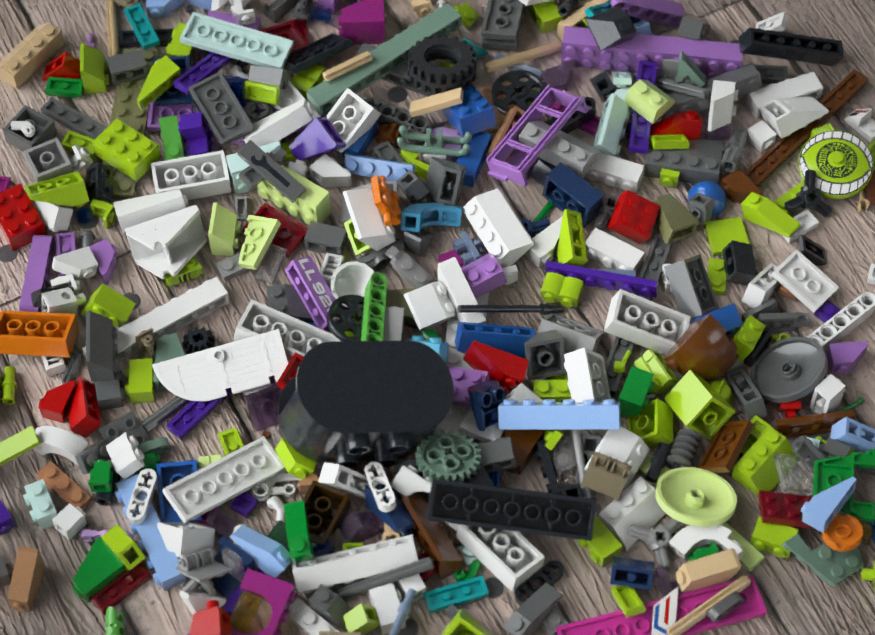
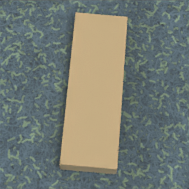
(436, 102)

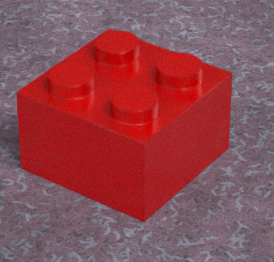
(633, 216)

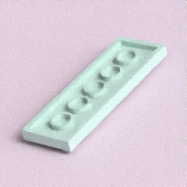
(236, 41)

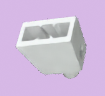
(62, 301)

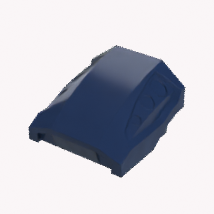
(484, 402)

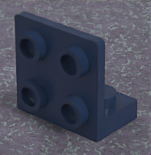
(228, 583)

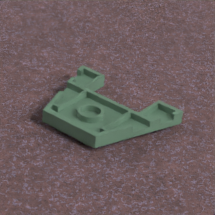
(825, 562)

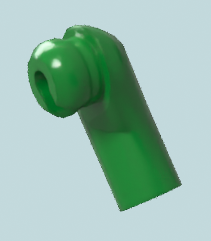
(469, 574)

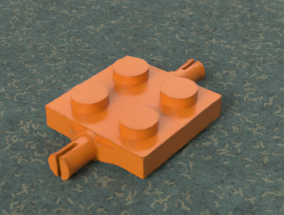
(386, 200)

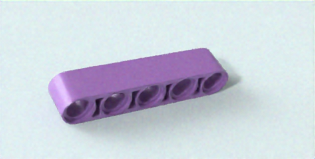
(654, 10)
(37, 270)

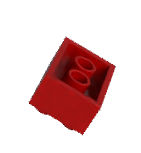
(19, 217)

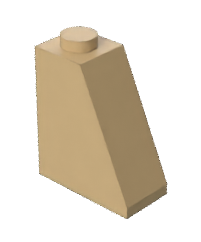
(708, 570)

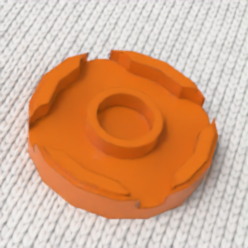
(843, 533)

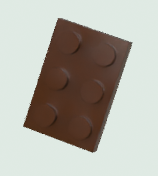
(726, 446)

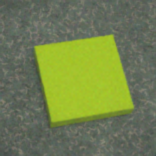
(723, 231)

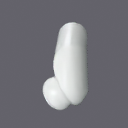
(236, 71)
(25, 126)
(276, 503)

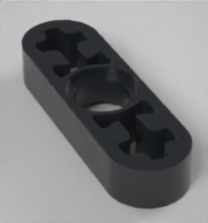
(540, 574)

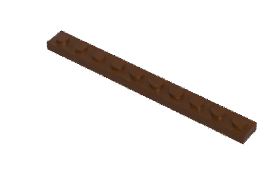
(789, 145)

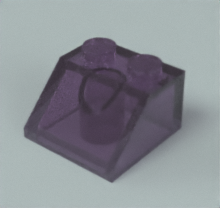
(262, 405)

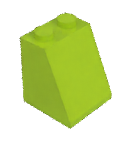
(699, 405)

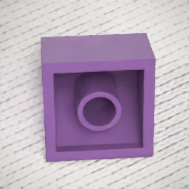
(484, 275)

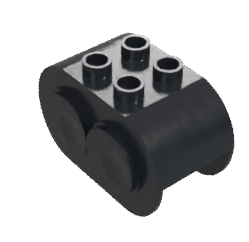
(364, 401)

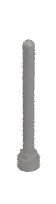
(580, 461)

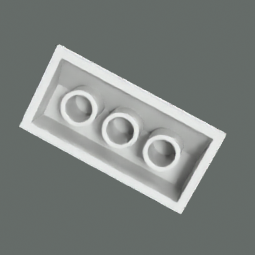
(498, 226)

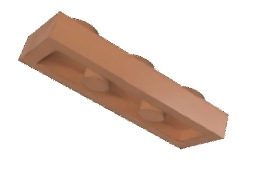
(63, 486)

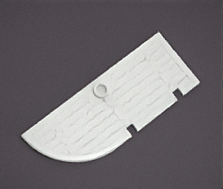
(234, 365)

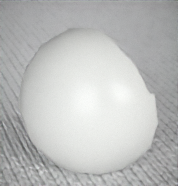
(350, 280)

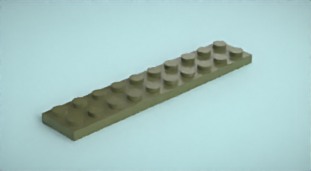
(127, 110)

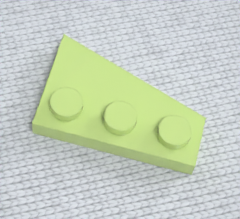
(257, 240)

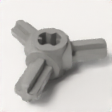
(649, 536)

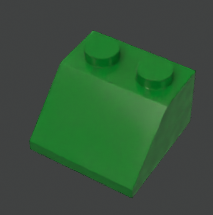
(635, 391)

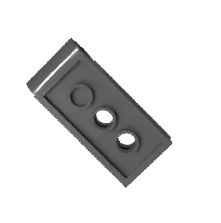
(503, 24)

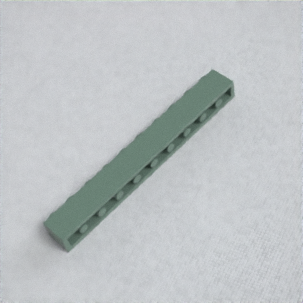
(384, 58)

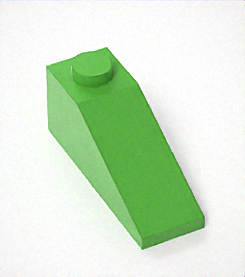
(171, 137)

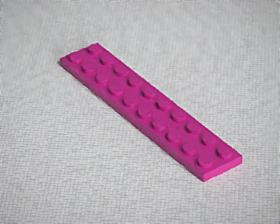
(641, 624)

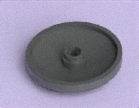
(789, 369)

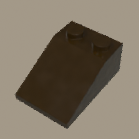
(325, 511)

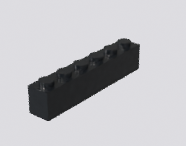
(791, 46)

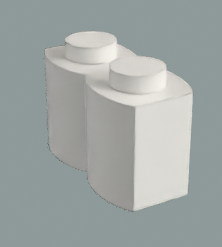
(125, 455)

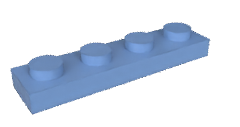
(374, 166)

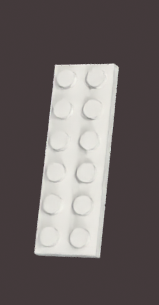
(223, 479)

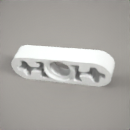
(381, 479)
(144, 504)

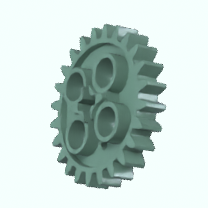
(448, 456)

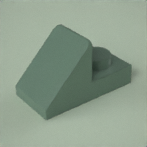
(688, 68)

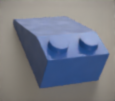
(168, 474)

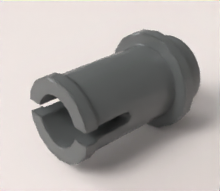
(87, 238)

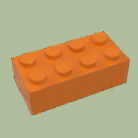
(37, 333)

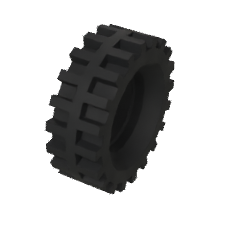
(442, 78)

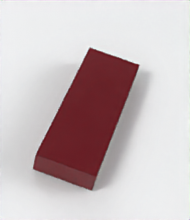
(121, 587)

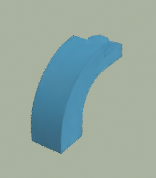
(426, 214)

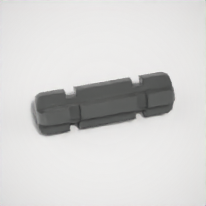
(72, 366)

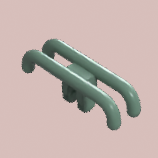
(434, 142)

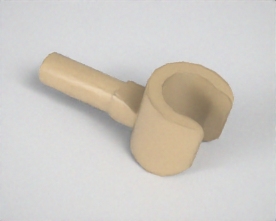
(862, 201)

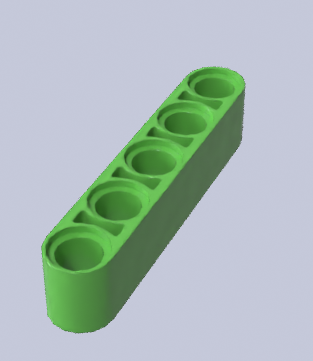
(374, 308)

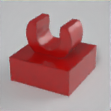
(789, 408)

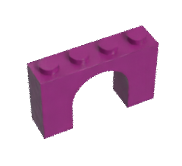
(276, 593)

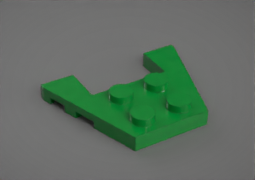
(837, 469)

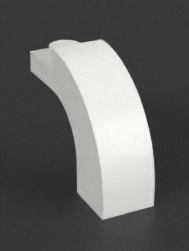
(60, 442)
(693, 537)

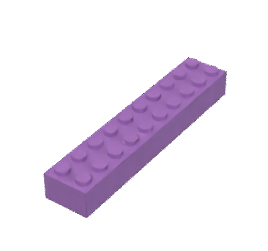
(713, 56)

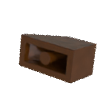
(738, 186)

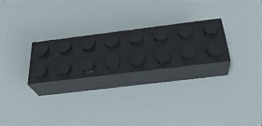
(511, 509)

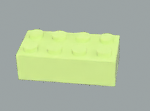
(310, 206)

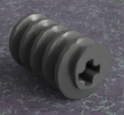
(683, 449)

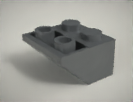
(445, 181)

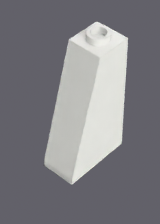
(281, 123)
(145, 208)
(458, 290)

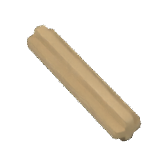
(347, 66)

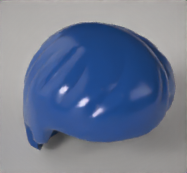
(711, 190)

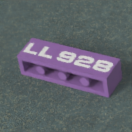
(312, 290)

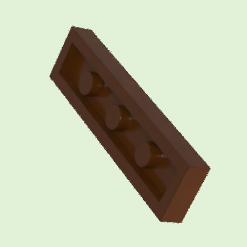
(811, 424)

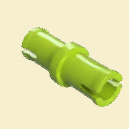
(9, 385)

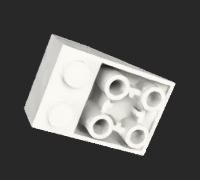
(791, 114)

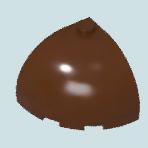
(703, 350)

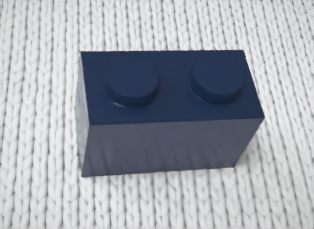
(632, 573)

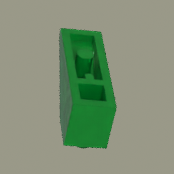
(298, 532)

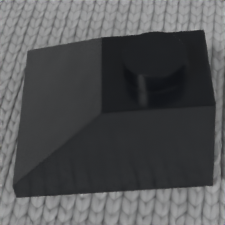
(611, 28)

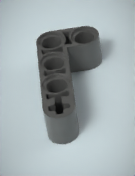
(395, 114)

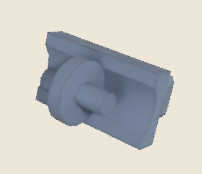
(473, 248)

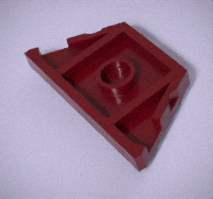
(292, 30)

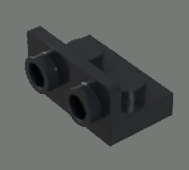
(99, 182)

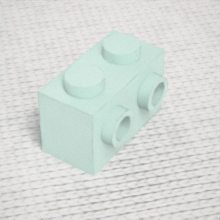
(41, 503)

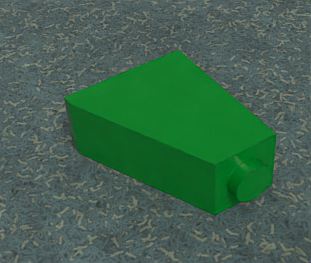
(96, 571)

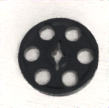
(516, 86)
(346, 316)

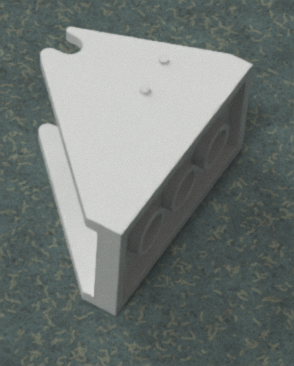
(167, 241)

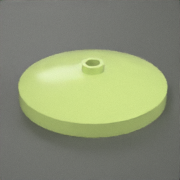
(696, 496)

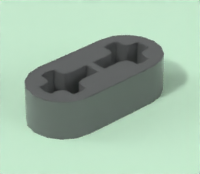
(725, 607)

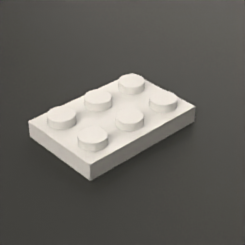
(805, 281)

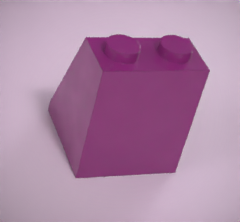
(363, 22)

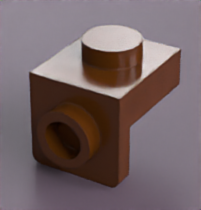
(388, 132)

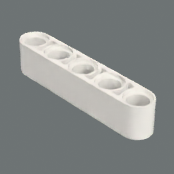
(846, 319)

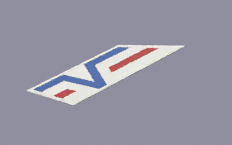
(665, 613)

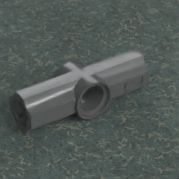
(734, 150)
(378, 259)

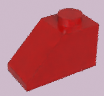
(63, 67)
(58, 402)

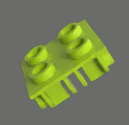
(194, 269)

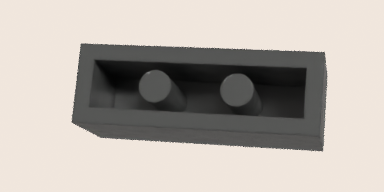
(694, 27)

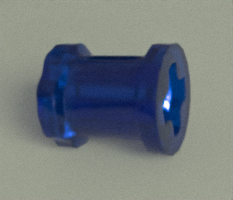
(320, 15)

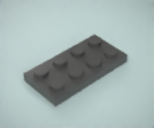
(221, 109)

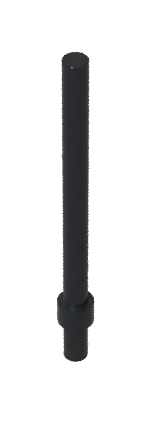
(543, 308)

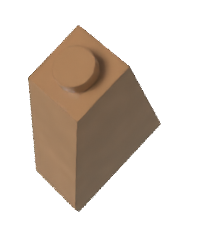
(25, 579)

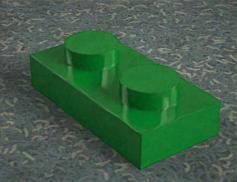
(64, 87)

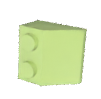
(648, 100)
(223, 231)

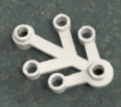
(269, 490)

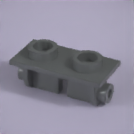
(303, 9)
(805, 448)

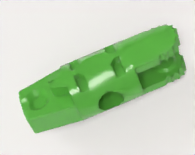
(115, 622)

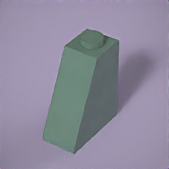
(167, 348)

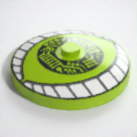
(840, 162)

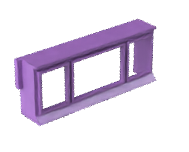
(505, 171)

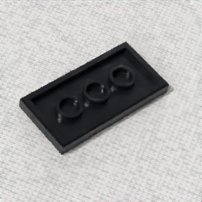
(316, 52)

